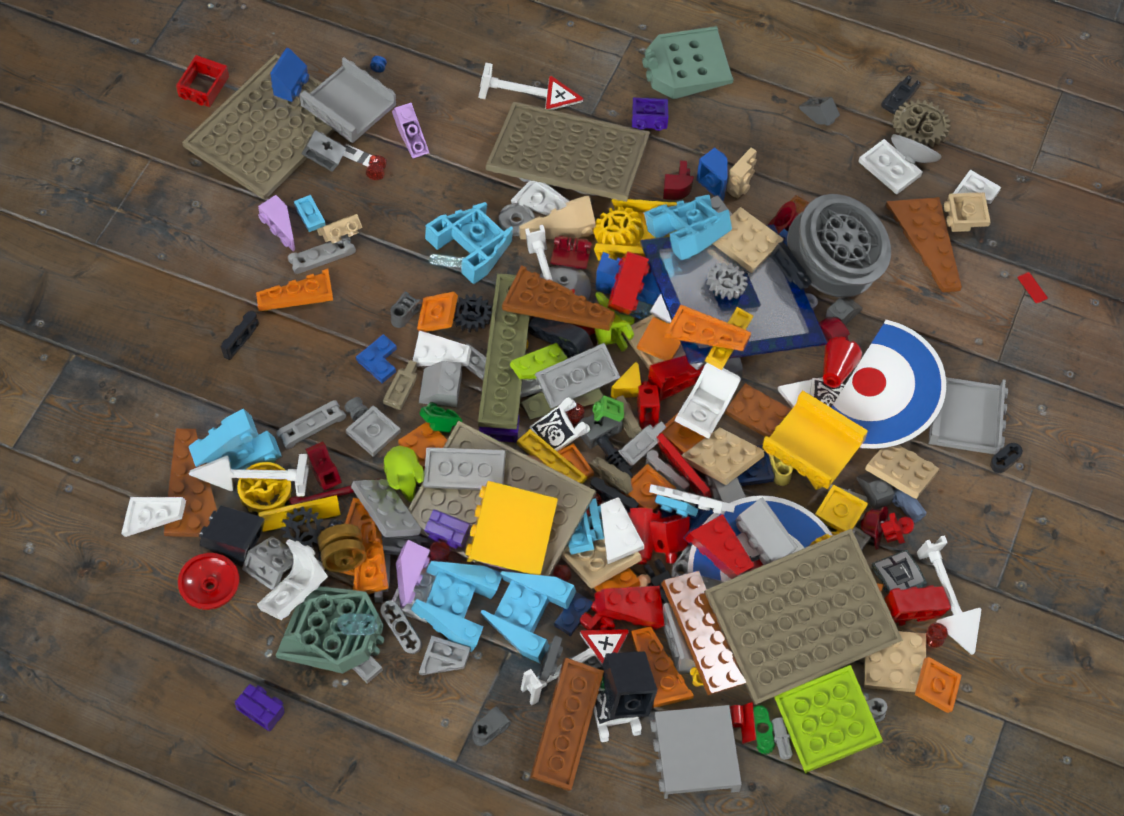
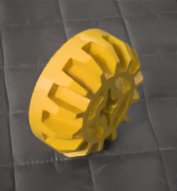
(620, 233)
(253, 489)

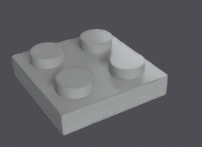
(373, 431)

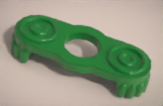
(765, 741)

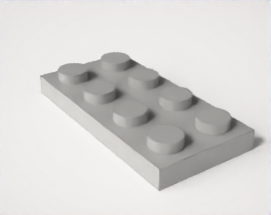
(577, 375)
(463, 468)
(386, 508)

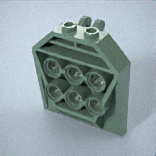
(687, 62)
(350, 649)

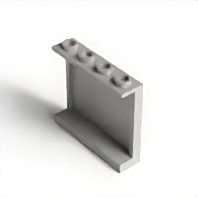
(349, 101)
(971, 417)
(696, 750)

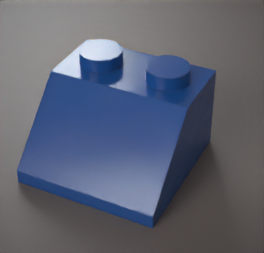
(288, 76)
(713, 172)

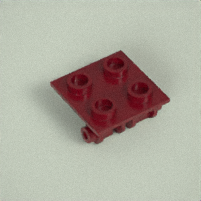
(570, 253)

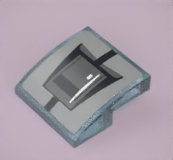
(899, 572)

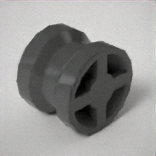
(355, 408)

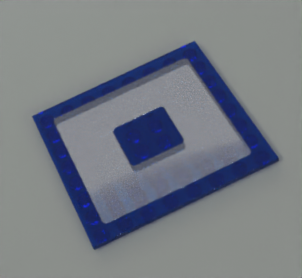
(780, 308)

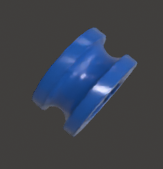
(378, 64)

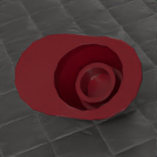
(784, 216)
(871, 524)

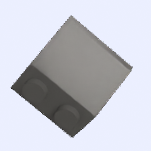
(441, 384)

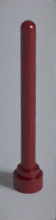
(339, 492)

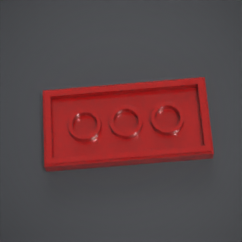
(682, 466)

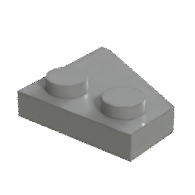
(444, 656)

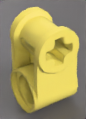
(778, 468)

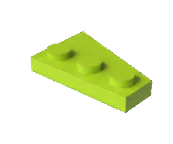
(529, 364)

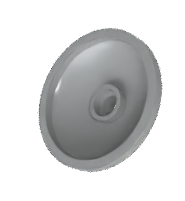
(914, 151)
(574, 279)

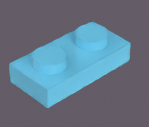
(309, 213)
(681, 508)
(597, 522)

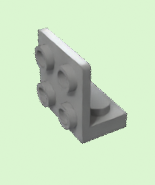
(268, 561)

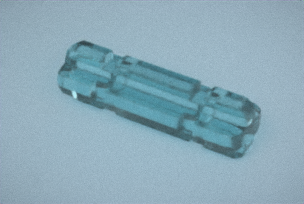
(444, 260)

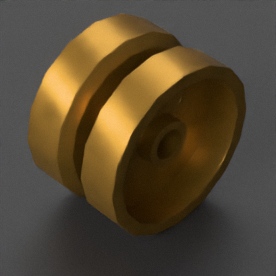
(341, 548)

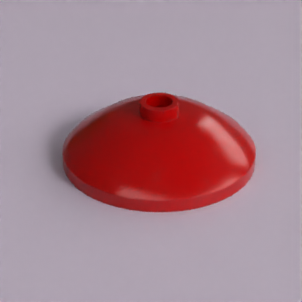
(205, 571)

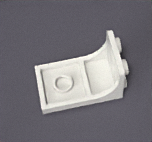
(708, 400)
(302, 580)

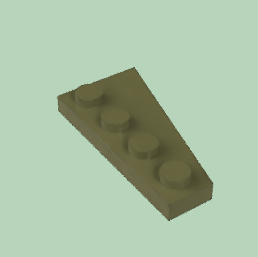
(538, 406)

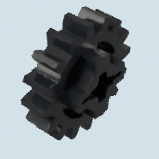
(472, 312)
(293, 524)

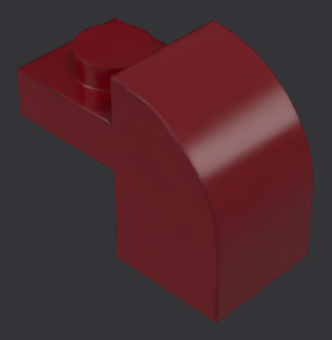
(680, 185)
(833, 327)
(322, 466)

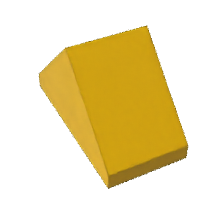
(628, 383)

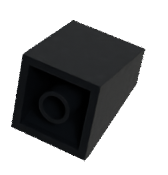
(232, 533)
(628, 684)

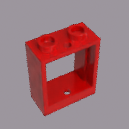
(206, 67)

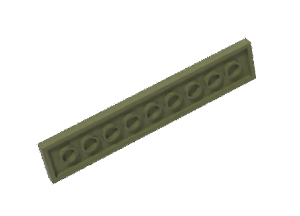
(506, 342)

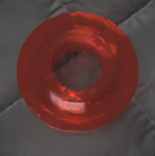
(562, 572)

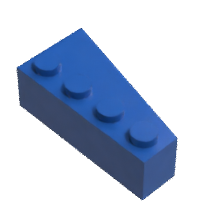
(606, 279)

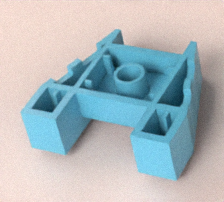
(695, 224)
(475, 234)
(238, 441)
(451, 598)
(523, 608)

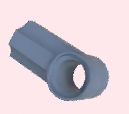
(909, 505)

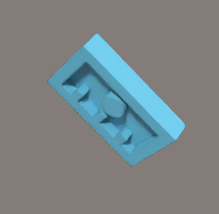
(583, 537)

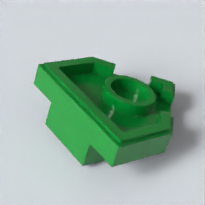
(439, 418)

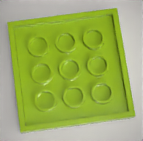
(828, 719)

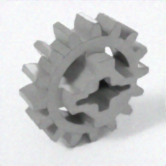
(726, 280)

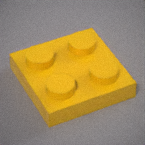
(841, 509)

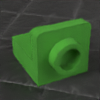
(609, 408)

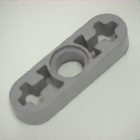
(398, 611)

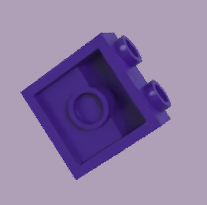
(650, 113)

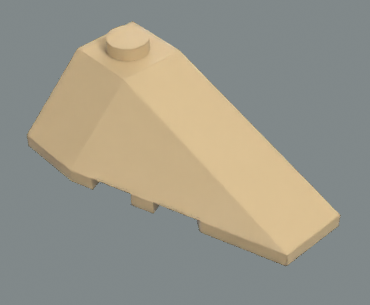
(572, 221)

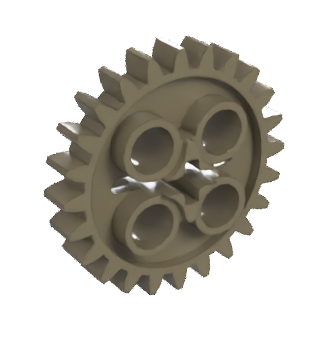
(933, 129)

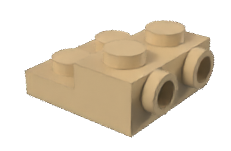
(741, 174)
(966, 211)
(334, 231)

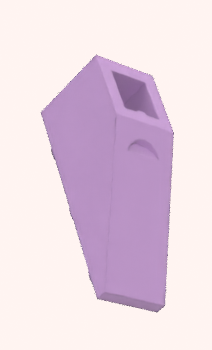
(410, 130)
(276, 216)
(408, 567)

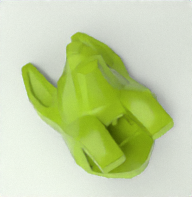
(621, 324)
(403, 470)

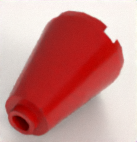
(840, 360)
(641, 520)

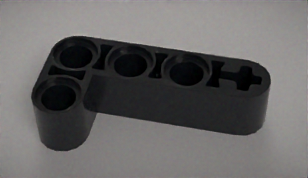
(564, 334)

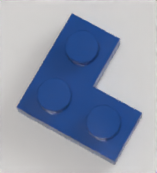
(375, 356)

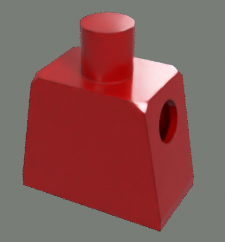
(648, 398)
(669, 534)

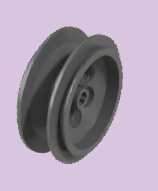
(840, 245)

